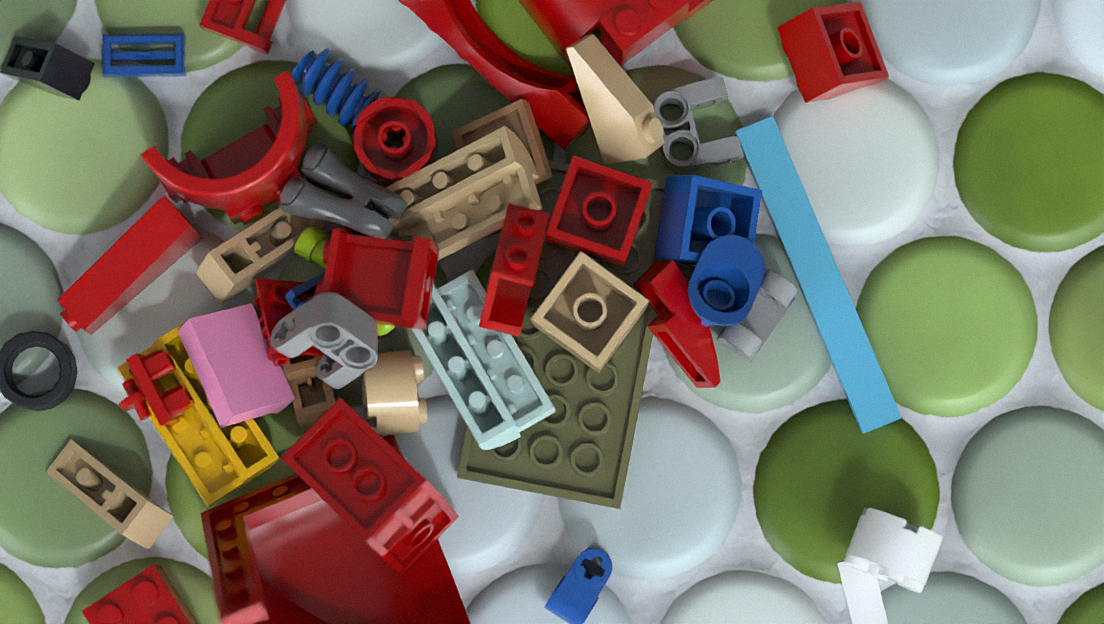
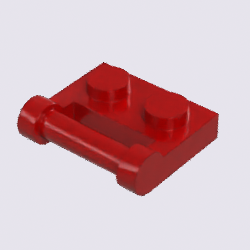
(230, 19)

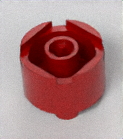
(398, 118)

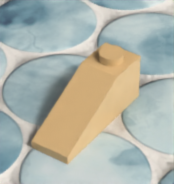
(616, 107)
(252, 253)
(109, 495)

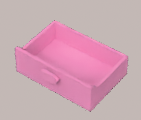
(234, 365)

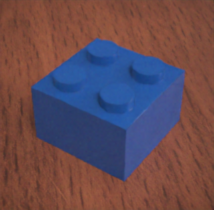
(701, 210)

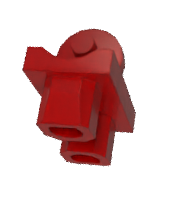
(165, 405)

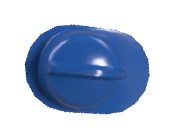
(726, 280)

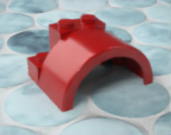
(624, 24)
(248, 171)

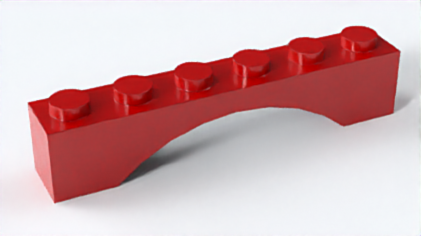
(551, 95)

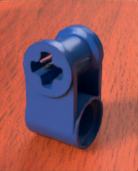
(576, 592)

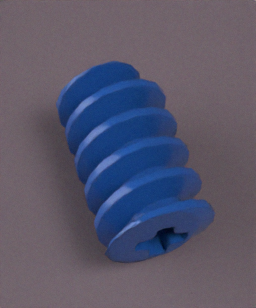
(333, 87)

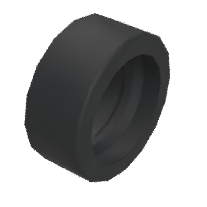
(67, 375)

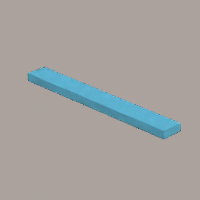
(818, 275)

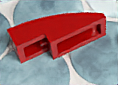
(678, 325)

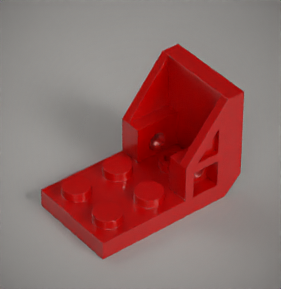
(370, 486)

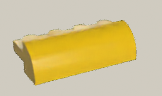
(210, 455)

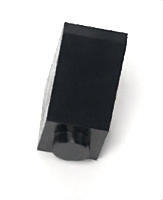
(47, 67)

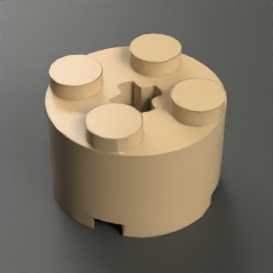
(392, 395)

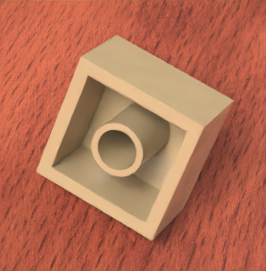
(589, 312)

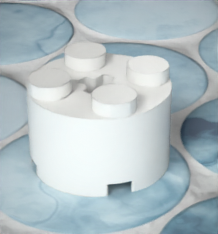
(893, 549)

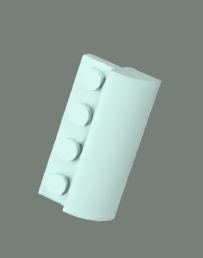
(480, 366)

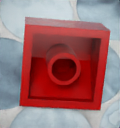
(832, 51)

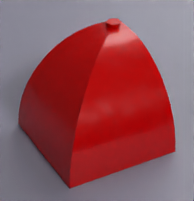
(296, 561)

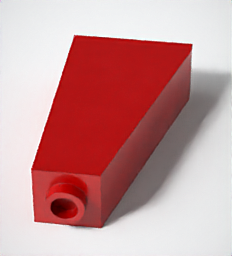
(128, 266)

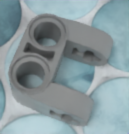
(705, 155)
(767, 310)
(335, 328)

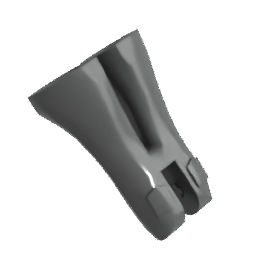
(327, 171)

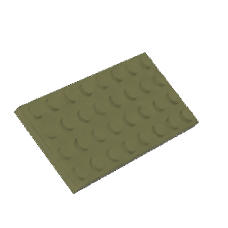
(589, 439)

